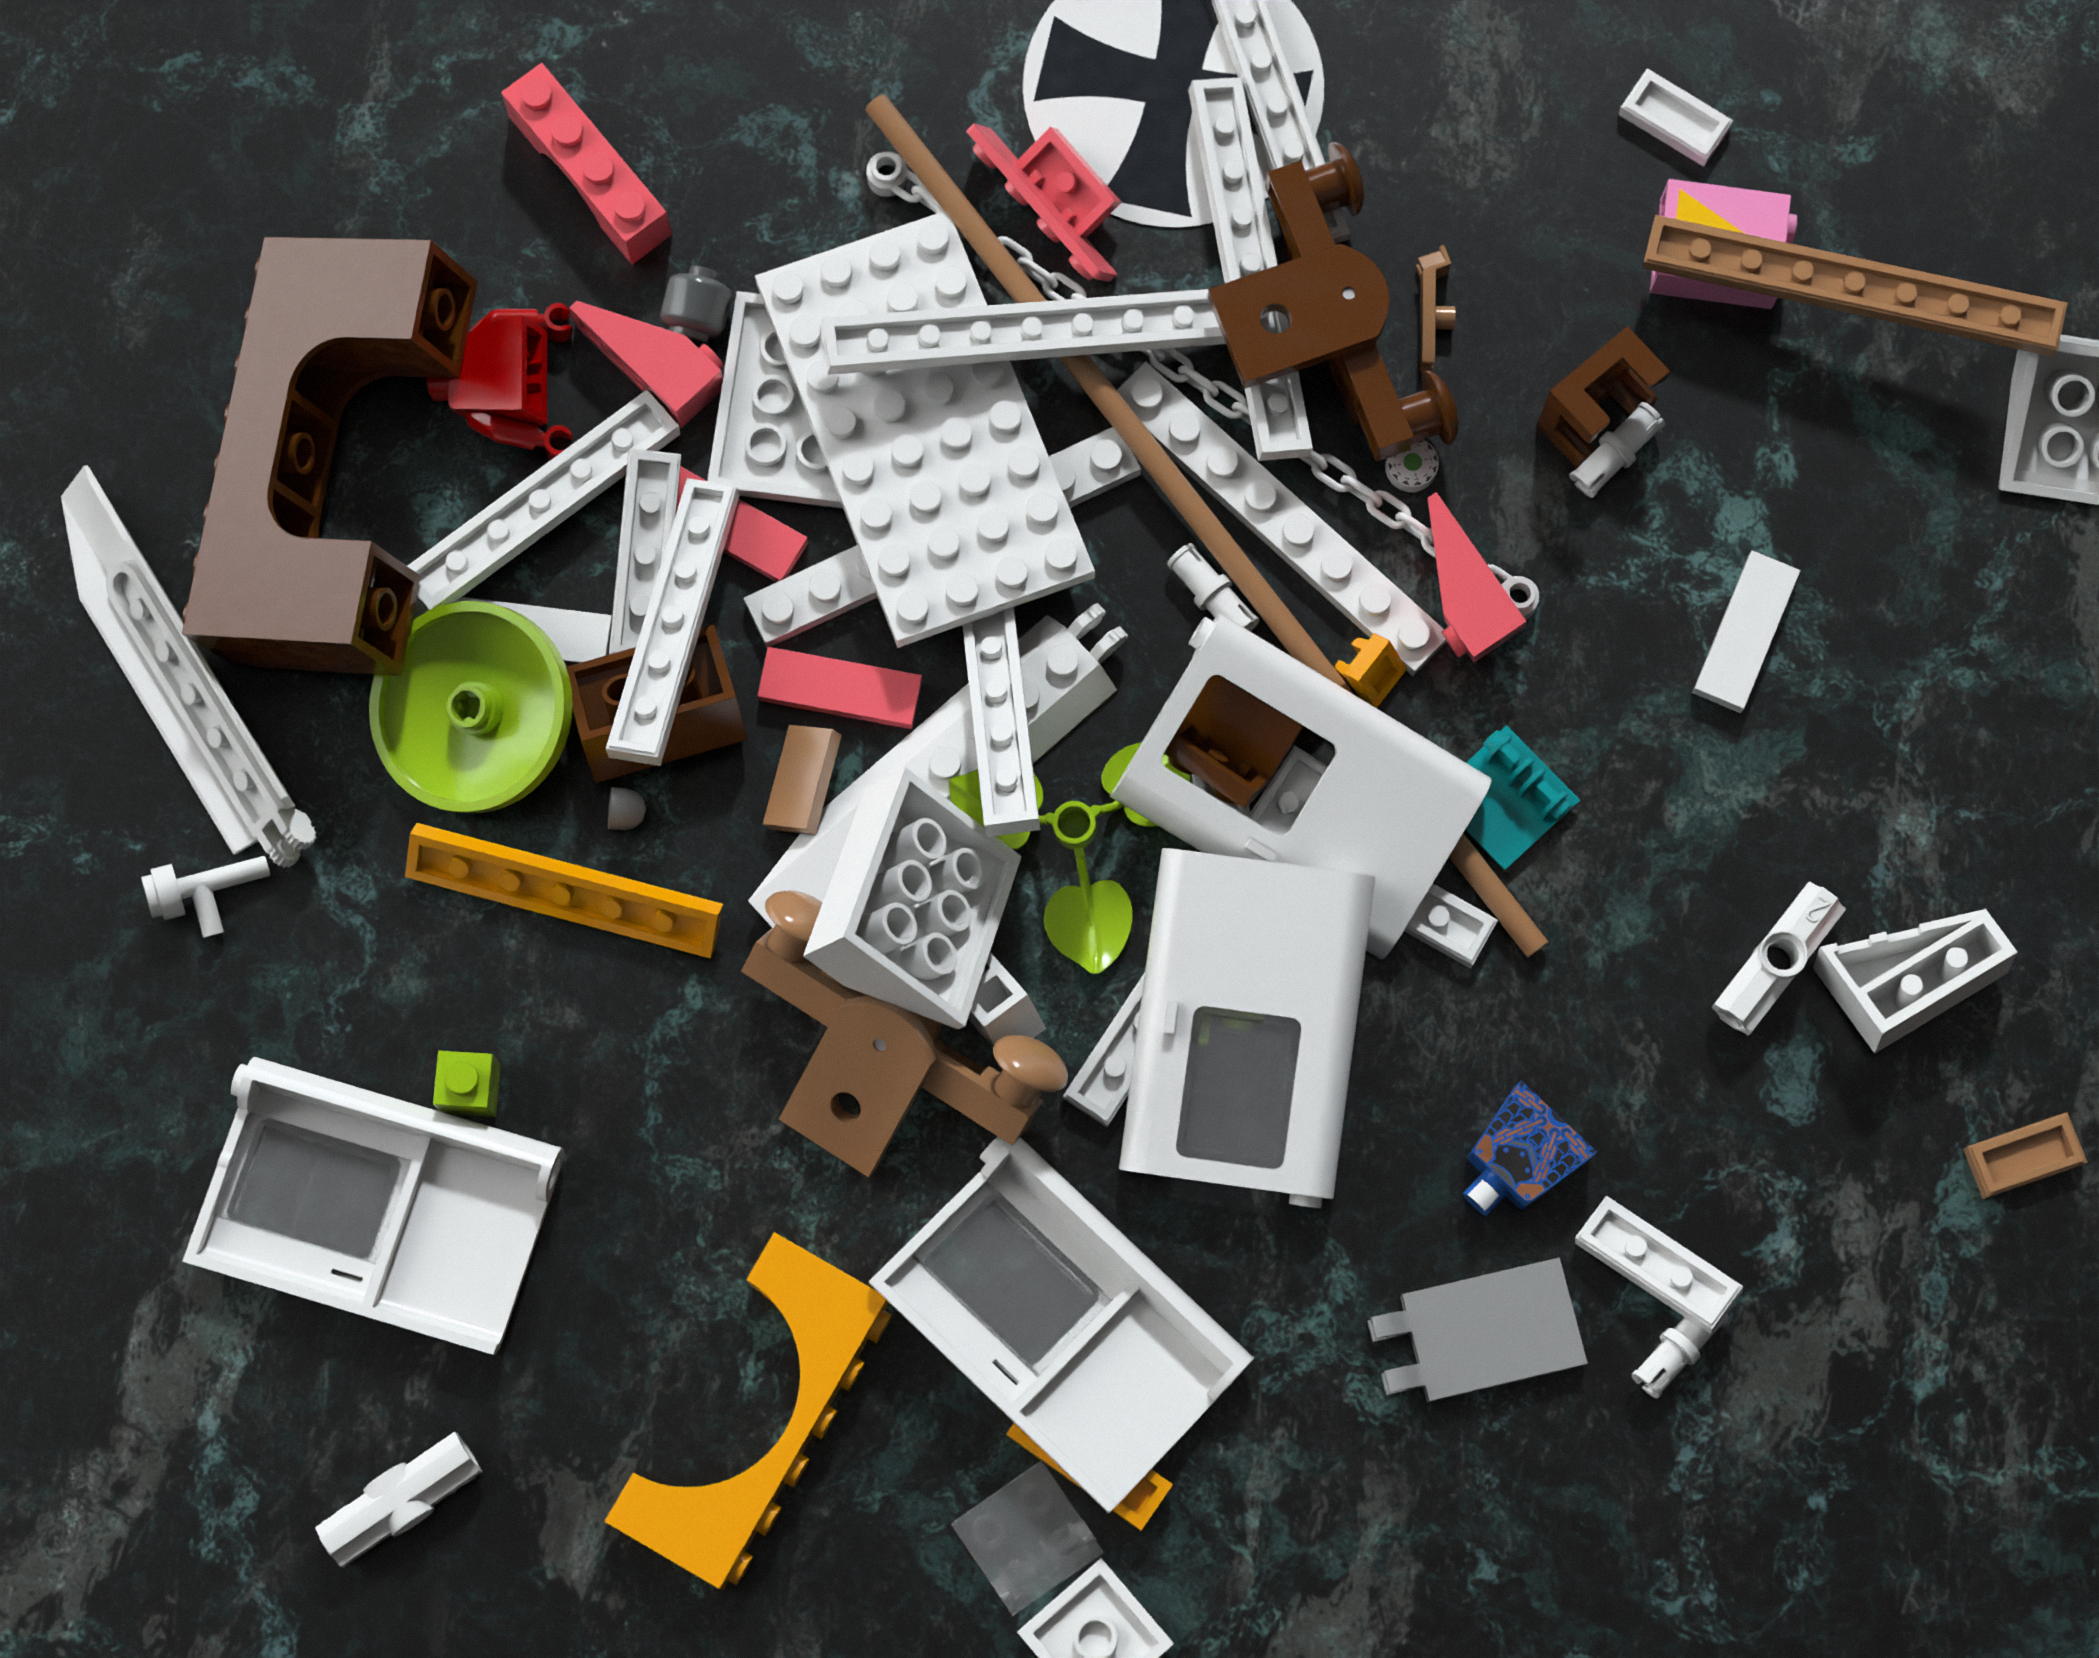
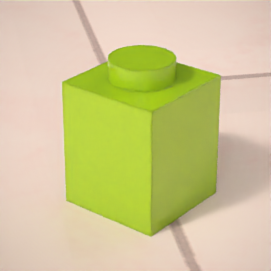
(467, 1083)

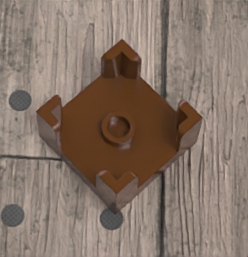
(1572, 407)

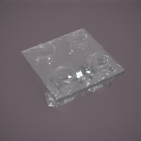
(1027, 1538)

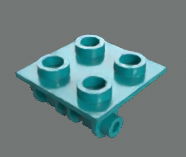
(1521, 799)

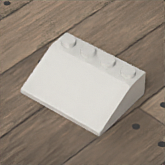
(2054, 423)
(913, 901)

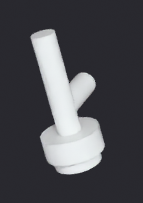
(166, 892)

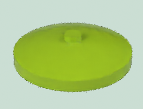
(474, 708)

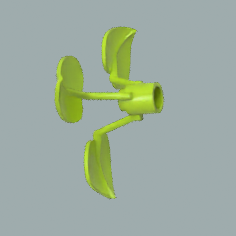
(1083, 921)

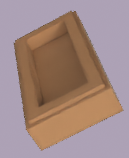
(802, 779)
(2025, 1155)

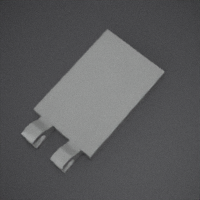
(1484, 1332)

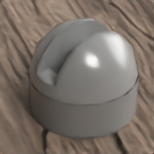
(625, 809)

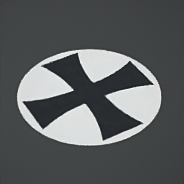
(1119, 93)

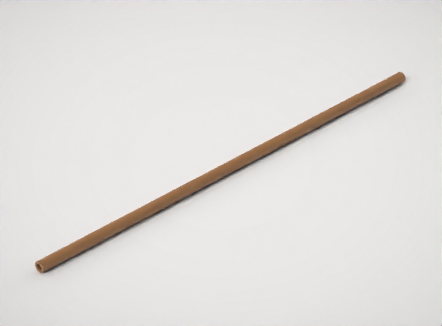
(1172, 482)

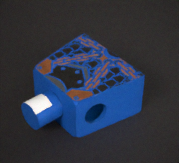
(1523, 1153)

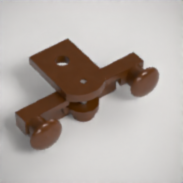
(1333, 309)

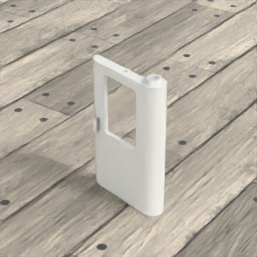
(1380, 809)

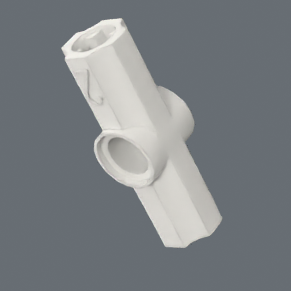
(1798, 934)
(398, 1499)

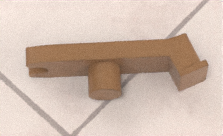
(1432, 316)

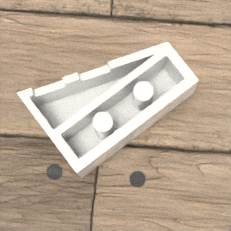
(1914, 974)

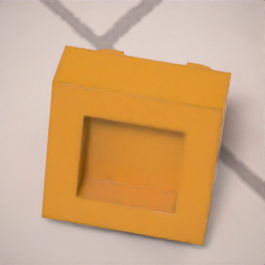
(1373, 669)

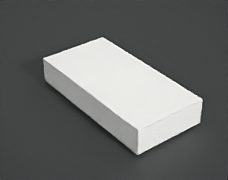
(1675, 117)

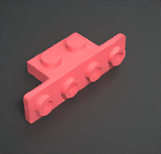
(1059, 189)

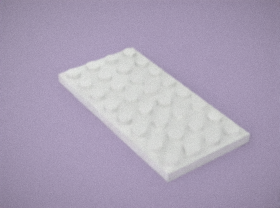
(926, 460)

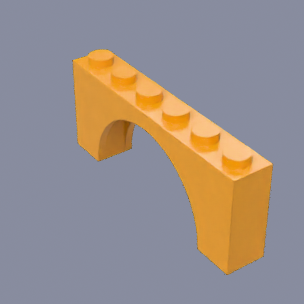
(715, 1523)

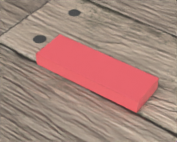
(757, 538)
(839, 688)

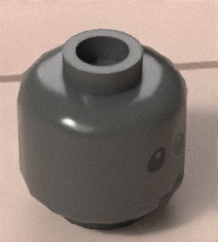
(696, 304)

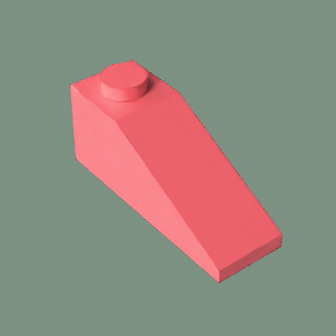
(655, 359)
(1472, 598)

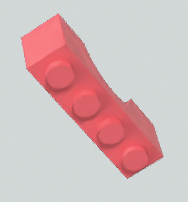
(593, 166)

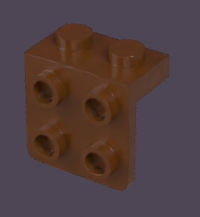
(1232, 741)

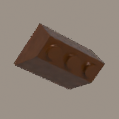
(704, 717)

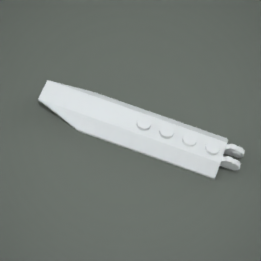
(177, 681)
(1060, 690)

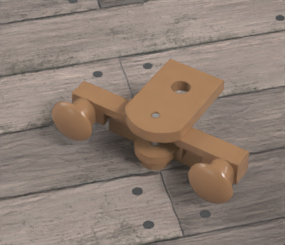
(885, 1054)

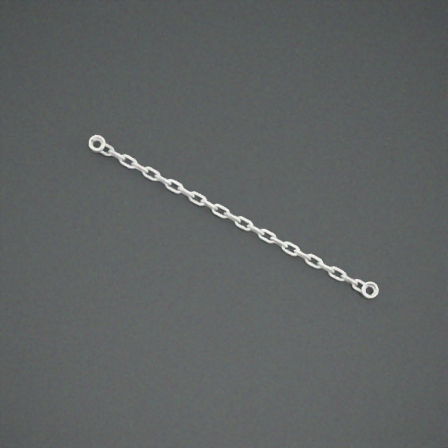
(895, 183)

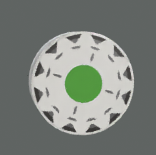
(1414, 468)

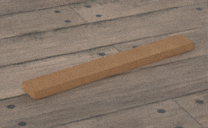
(1855, 285)

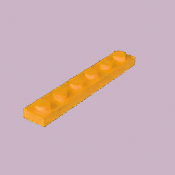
(563, 890)

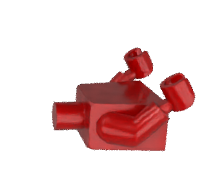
(506, 377)

